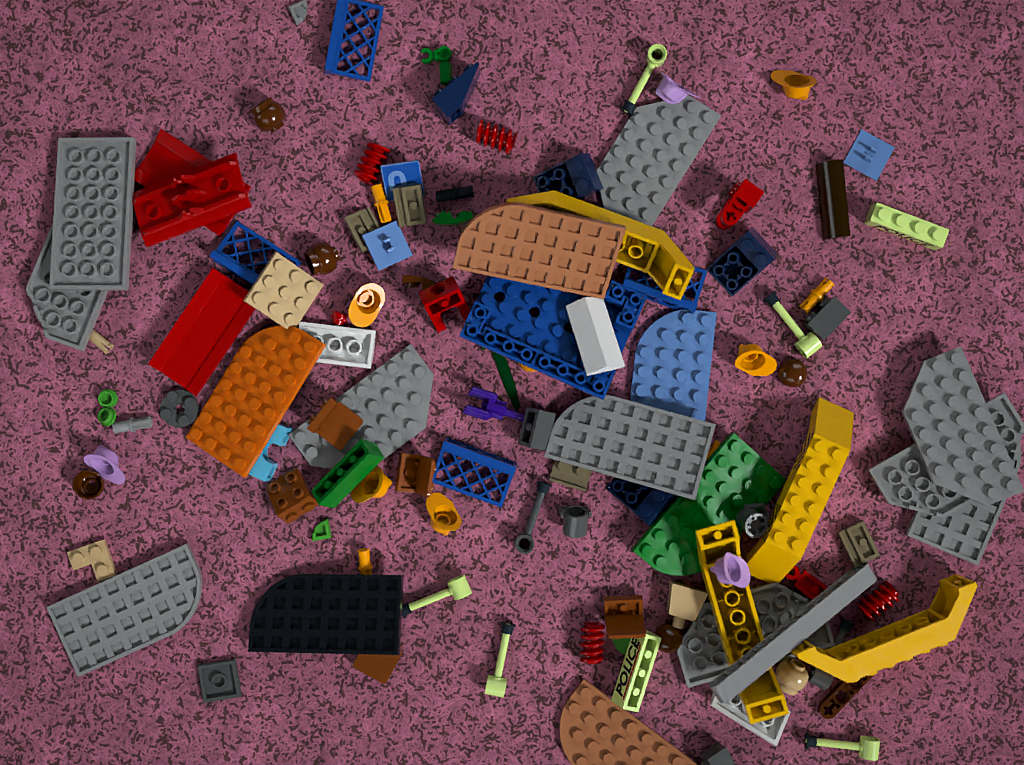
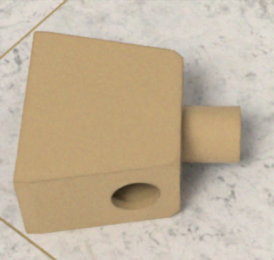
(684, 602)

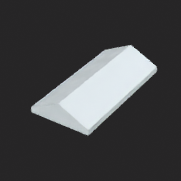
(594, 335)
(343, 344)
(768, 730)

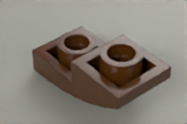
(414, 281)

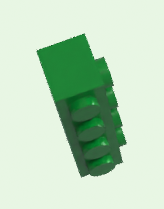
(347, 473)

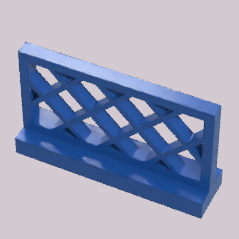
(337, 35)
(235, 267)
(655, 294)
(483, 459)

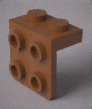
(335, 423)
(415, 474)
(290, 496)
(624, 617)
(377, 666)

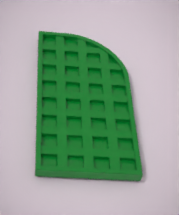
(728, 481)

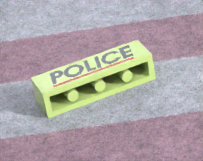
(906, 226)
(636, 671)

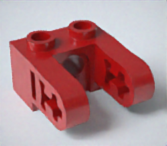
(742, 198)
(441, 298)

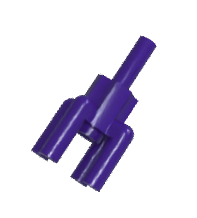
(490, 406)

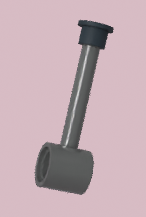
(542, 489)
(819, 677)

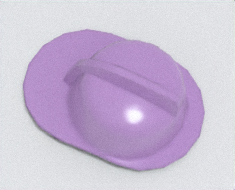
(671, 91)
(106, 464)
(732, 570)

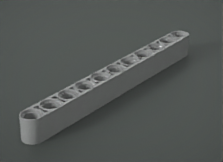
(792, 633)

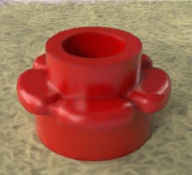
(338, 318)

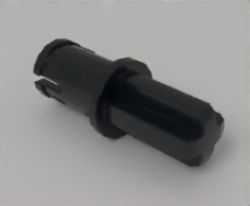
(454, 193)

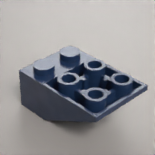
(454, 98)
(573, 177)
(742, 261)
(642, 500)

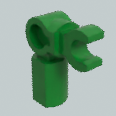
(444, 56)

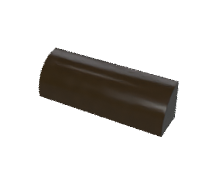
(832, 199)

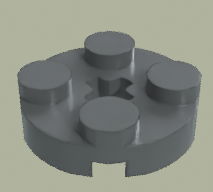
(174, 399)

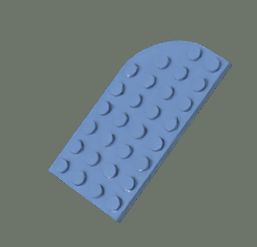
(675, 363)

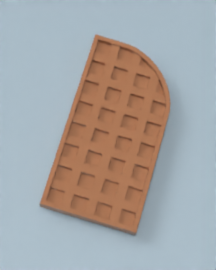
(541, 248)
(604, 734)

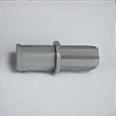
(132, 424)

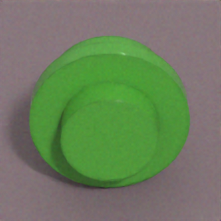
(108, 398)
(107, 416)

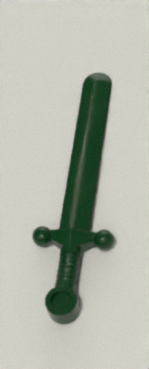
(506, 378)

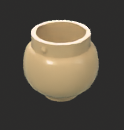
(791, 676)

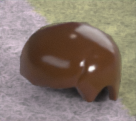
(792, 373)
(84, 489)
(671, 638)

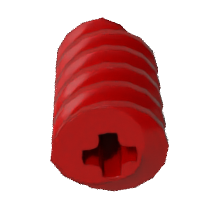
(495, 137)
(370, 163)
(879, 600)
(593, 643)

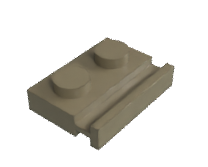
(410, 205)
(361, 224)
(570, 475)
(858, 543)

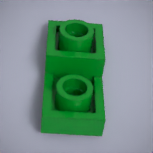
(446, 219)

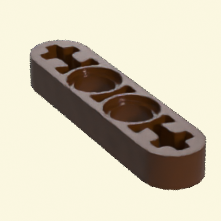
(850, 692)

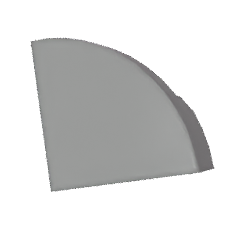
(299, 11)

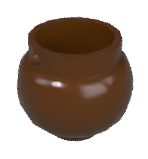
(268, 115)
(321, 258)

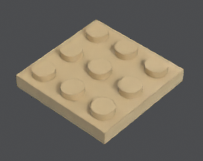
(283, 292)

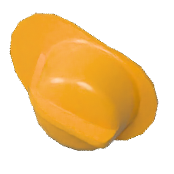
(793, 83)
(366, 304)
(754, 360)
(372, 486)
(442, 514)

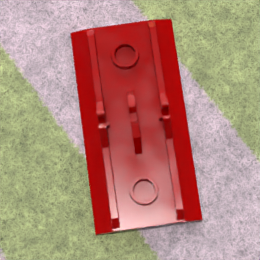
(170, 158)
(190, 200)
(203, 332)

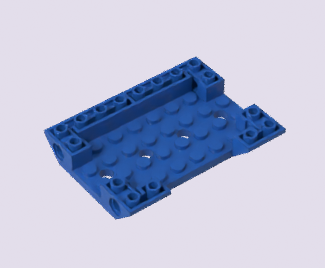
(542, 340)

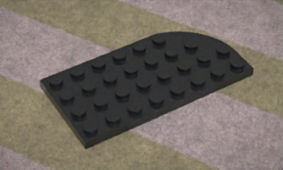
(329, 615)

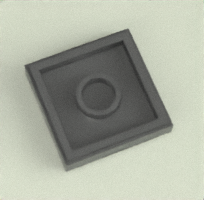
(219, 680)

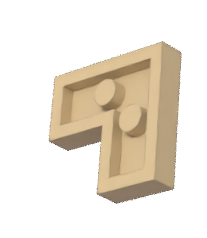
(98, 556)

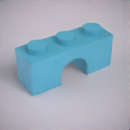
(264, 466)

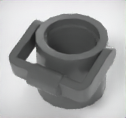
(575, 520)
(752, 521)

